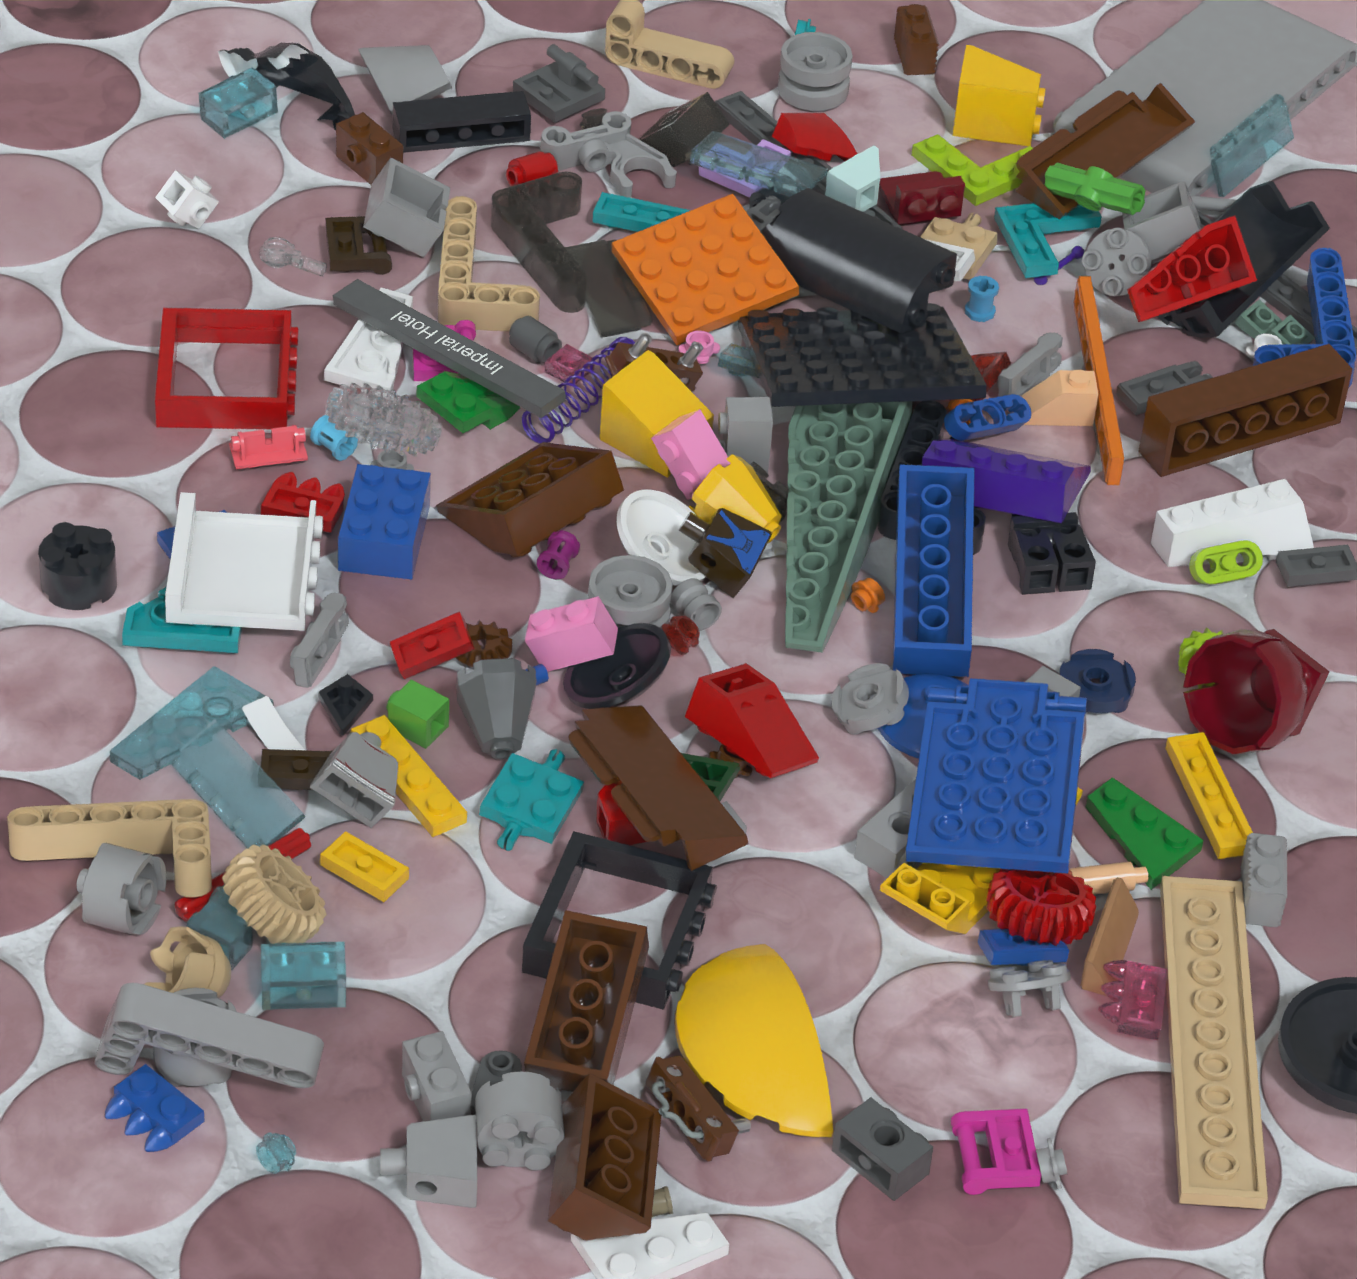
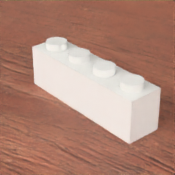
(1262, 514)

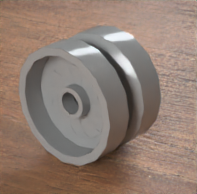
(815, 71)
(633, 590)

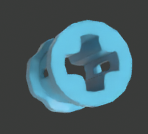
(333, 438)

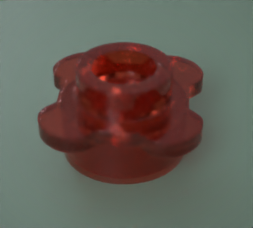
(681, 633)

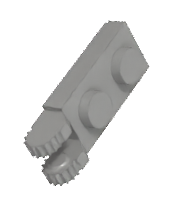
(1032, 366)
(320, 640)

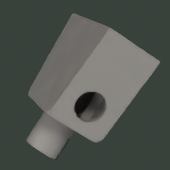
(437, 1161)

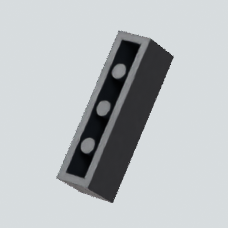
(462, 121)

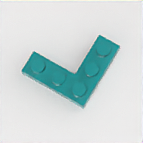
(631, 213)
(1024, 232)

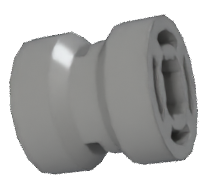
(694, 602)

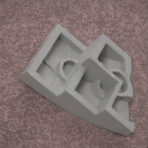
(405, 72)

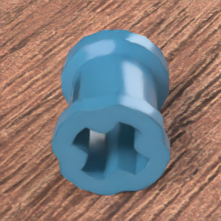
(982, 292)

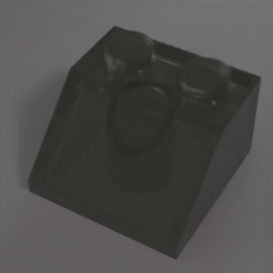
(684, 128)

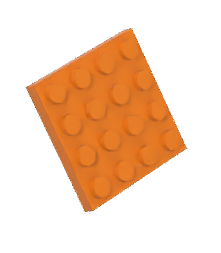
(705, 268)

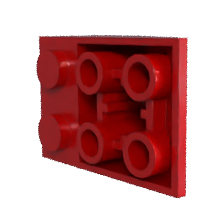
(751, 720)

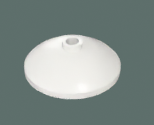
(649, 528)

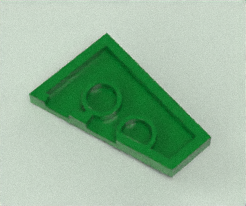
(1142, 830)

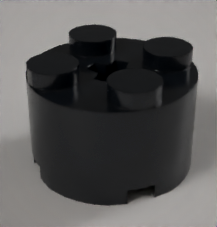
(77, 566)

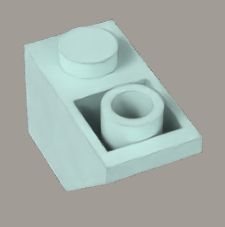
(856, 180)

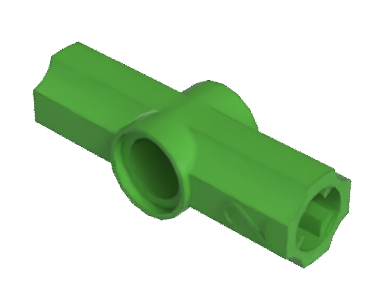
(1095, 188)

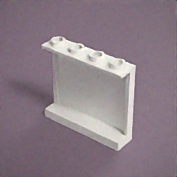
(242, 568)

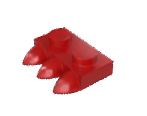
(288, 500)

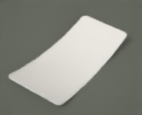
(270, 726)

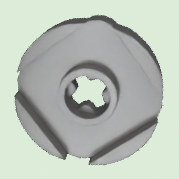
(864, 714)

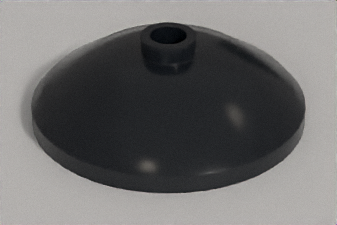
(616, 679)

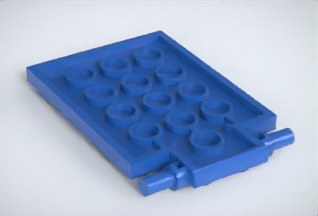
(997, 777)

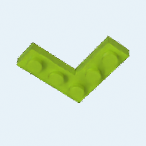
(980, 182)

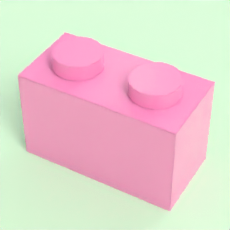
(690, 450)
(571, 634)

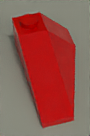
(1196, 270)

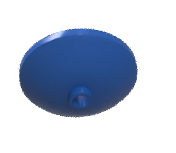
(908, 732)

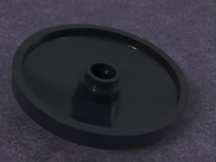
(1321, 1041)

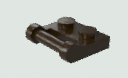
(347, 249)

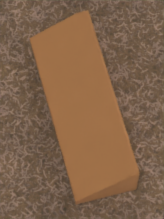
(1110, 937)

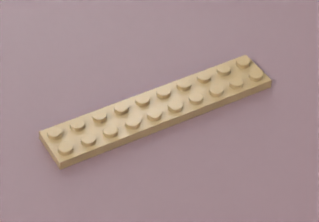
(1212, 1044)

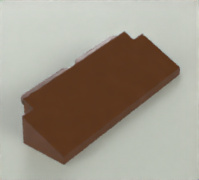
(1108, 136)
(655, 783)

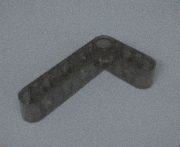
(520, 221)

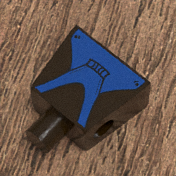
(725, 548)

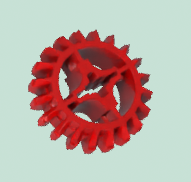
(1041, 905)

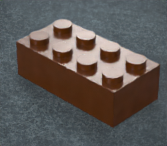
(587, 1000)

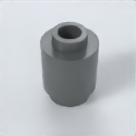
(534, 339)

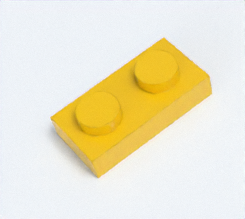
(364, 866)

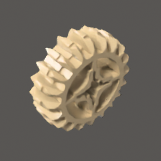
(274, 895)

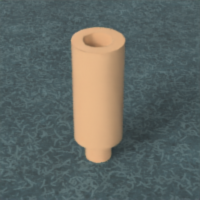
(1102, 876)

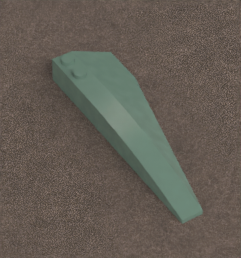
(836, 484)

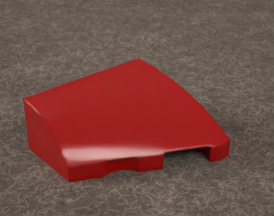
(813, 136)

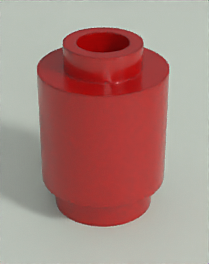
(531, 167)

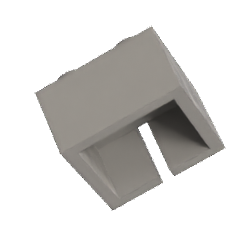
(407, 207)
(1165, 220)

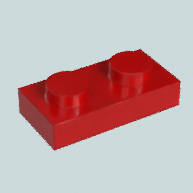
(432, 645)

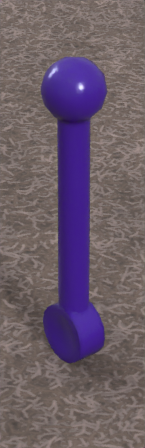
(1076, 253)

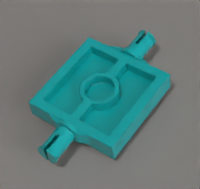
(531, 799)

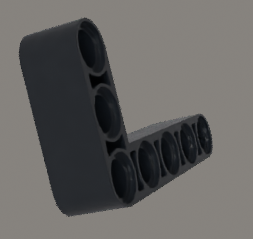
(923, 428)

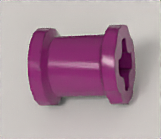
(547, 558)

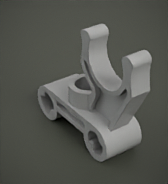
(607, 145)

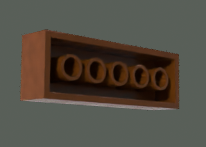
(1244, 410)

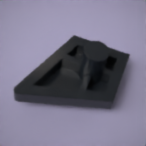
(345, 702)

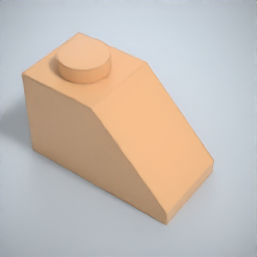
(1064, 399)

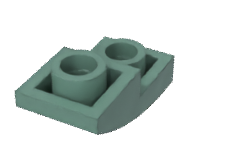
(1261, 320)

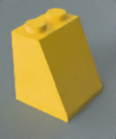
(997, 99)
(641, 404)

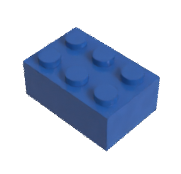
(384, 521)

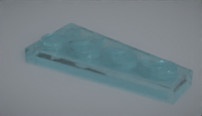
(161, 736)

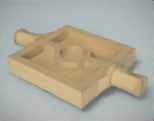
(964, 235)

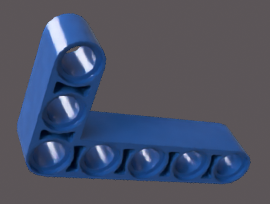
(1328, 312)

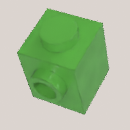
(418, 713)

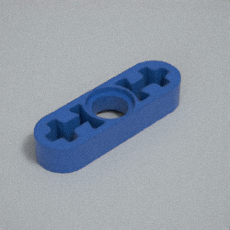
(979, 426)

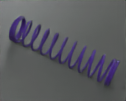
(549, 426)

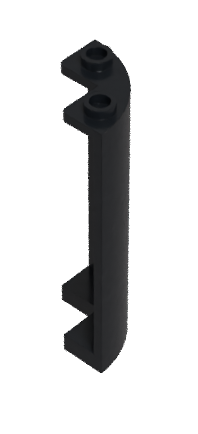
(1274, 242)
(859, 260)

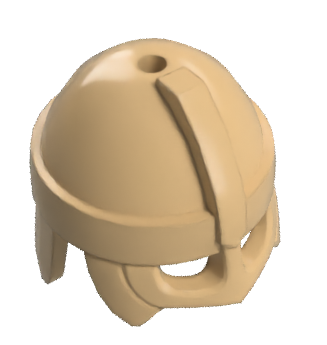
(193, 964)

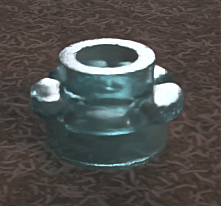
(276, 1152)

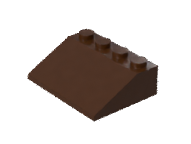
(534, 496)

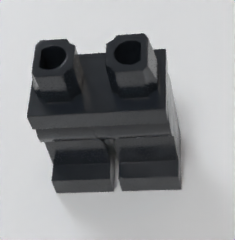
(1051, 554)

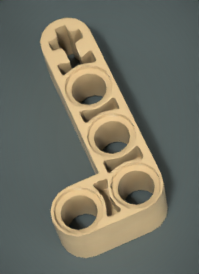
(662, 53)

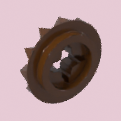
(497, 643)

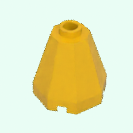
(738, 491)

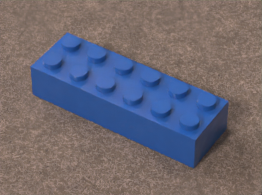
(934, 570)

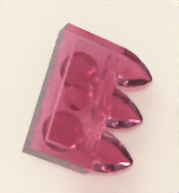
(1136, 997)

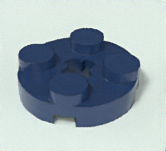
(1115, 682)

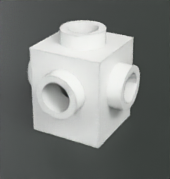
(187, 199)

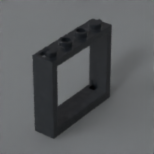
(636, 865)

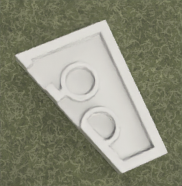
(662, 1252)

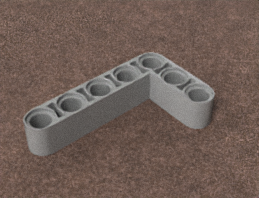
(207, 1034)

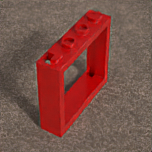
(225, 326)

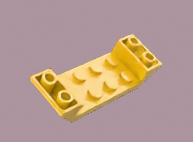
(944, 893)

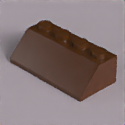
(605, 1163)

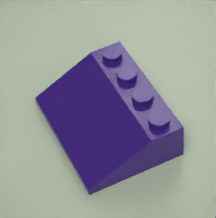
(1013, 479)

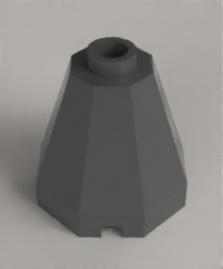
(497, 703)

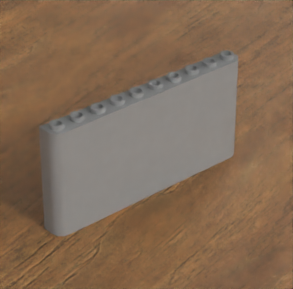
(1221, 69)

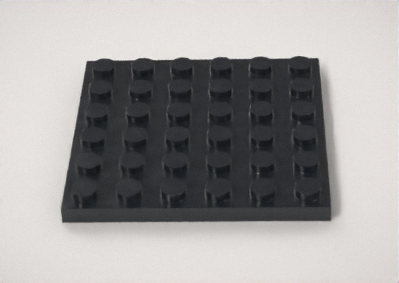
(854, 360)

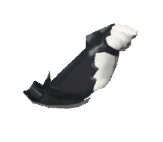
(295, 69)

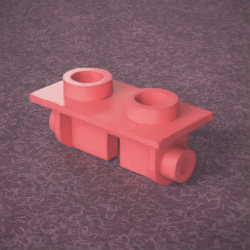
(254, 450)

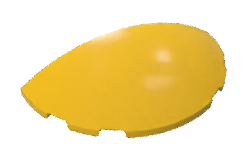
(755, 1040)

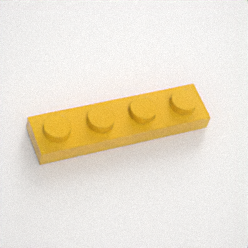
(416, 782)
(1209, 793)

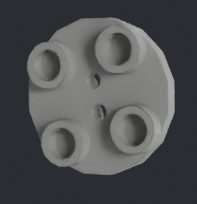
(1107, 250)
(1041, 975)

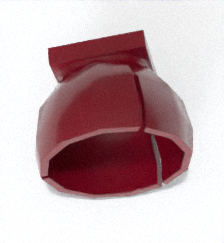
(1258, 692)

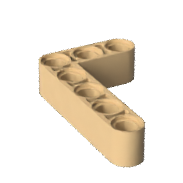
(485, 304)
(145, 826)

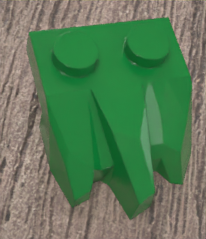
(465, 401)

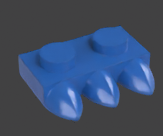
(154, 1106)

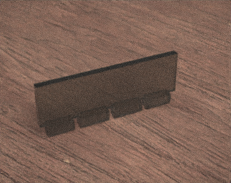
(610, 293)

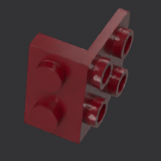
(923, 196)

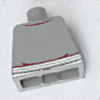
(359, 778)

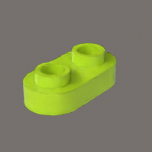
(1223, 562)

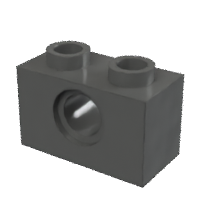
(882, 1148)

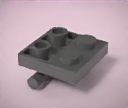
(561, 86)

